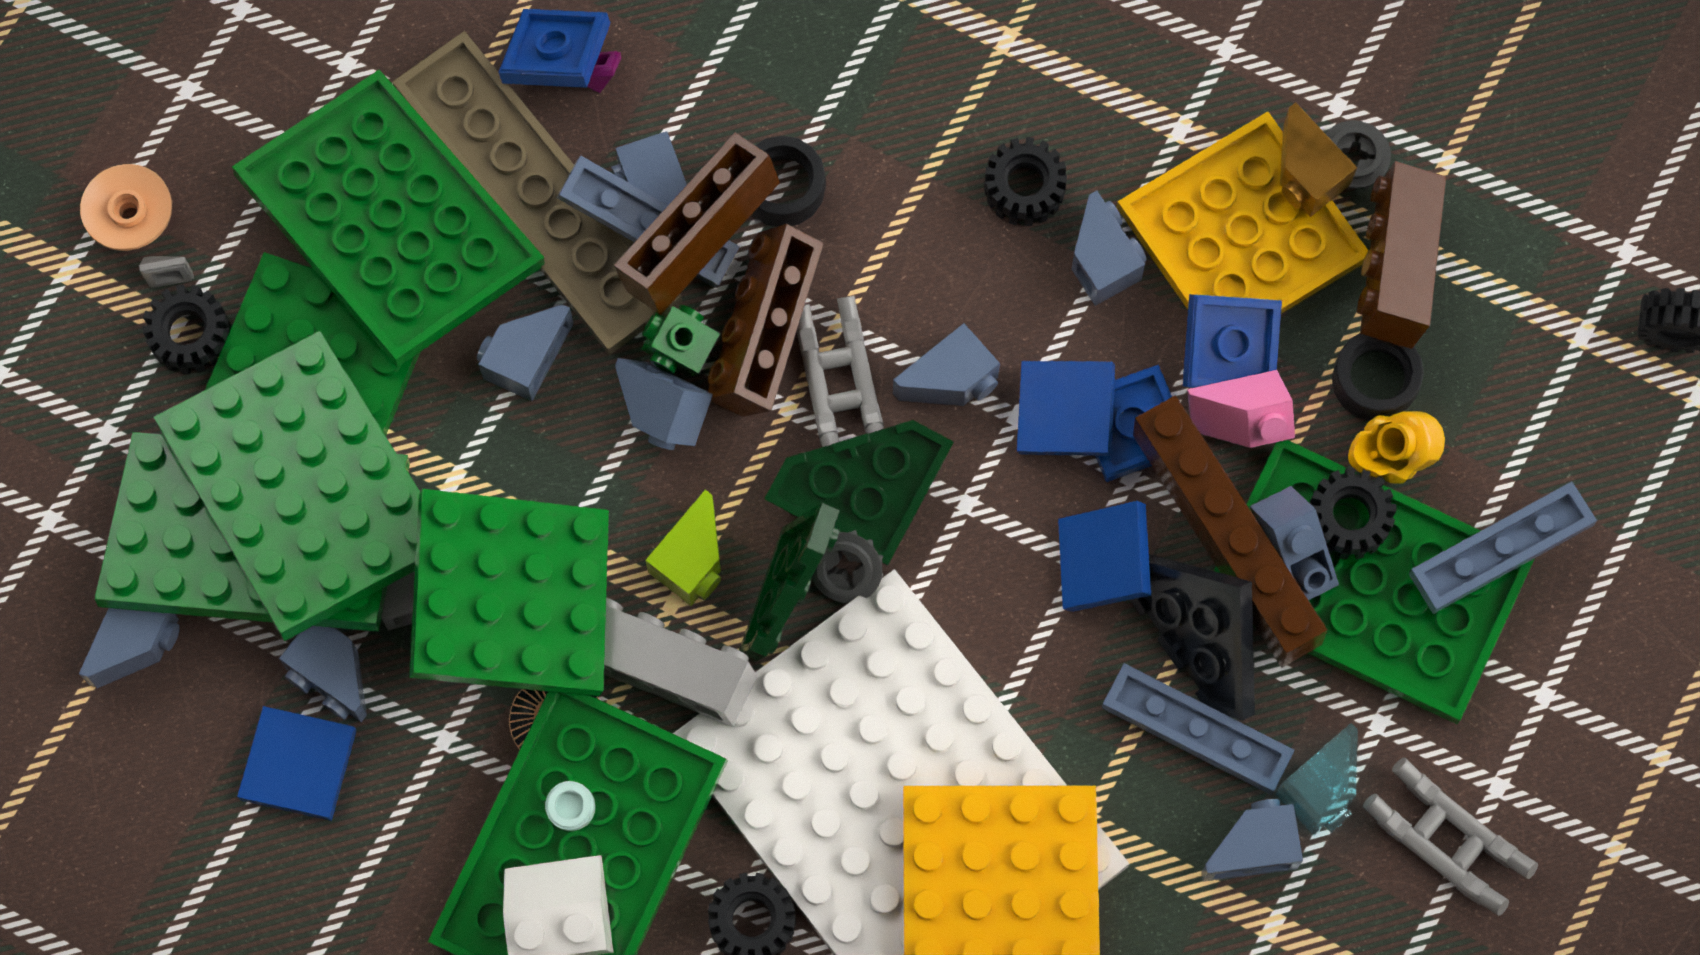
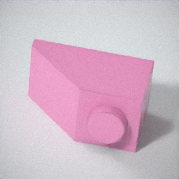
(1244, 410)

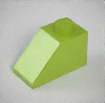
(689, 554)

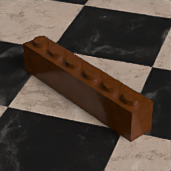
(1228, 529)

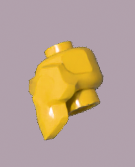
(1397, 445)

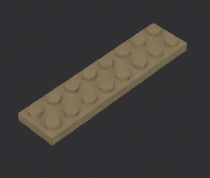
(524, 172)

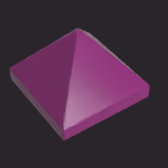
(604, 70)

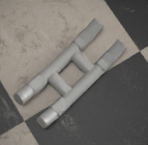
(854, 355)
(1479, 838)

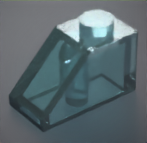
(1325, 784)

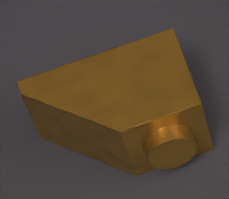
(1311, 164)

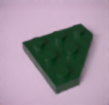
(870, 480)
(789, 577)

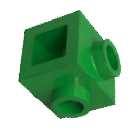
(694, 340)

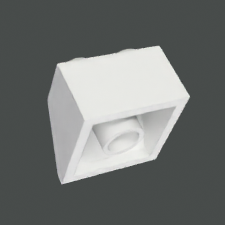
(557, 908)

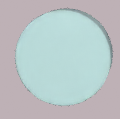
(570, 806)

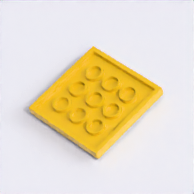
(1230, 231)
(1000, 870)

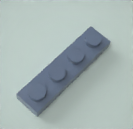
(627, 210)
(1502, 547)
(1197, 729)

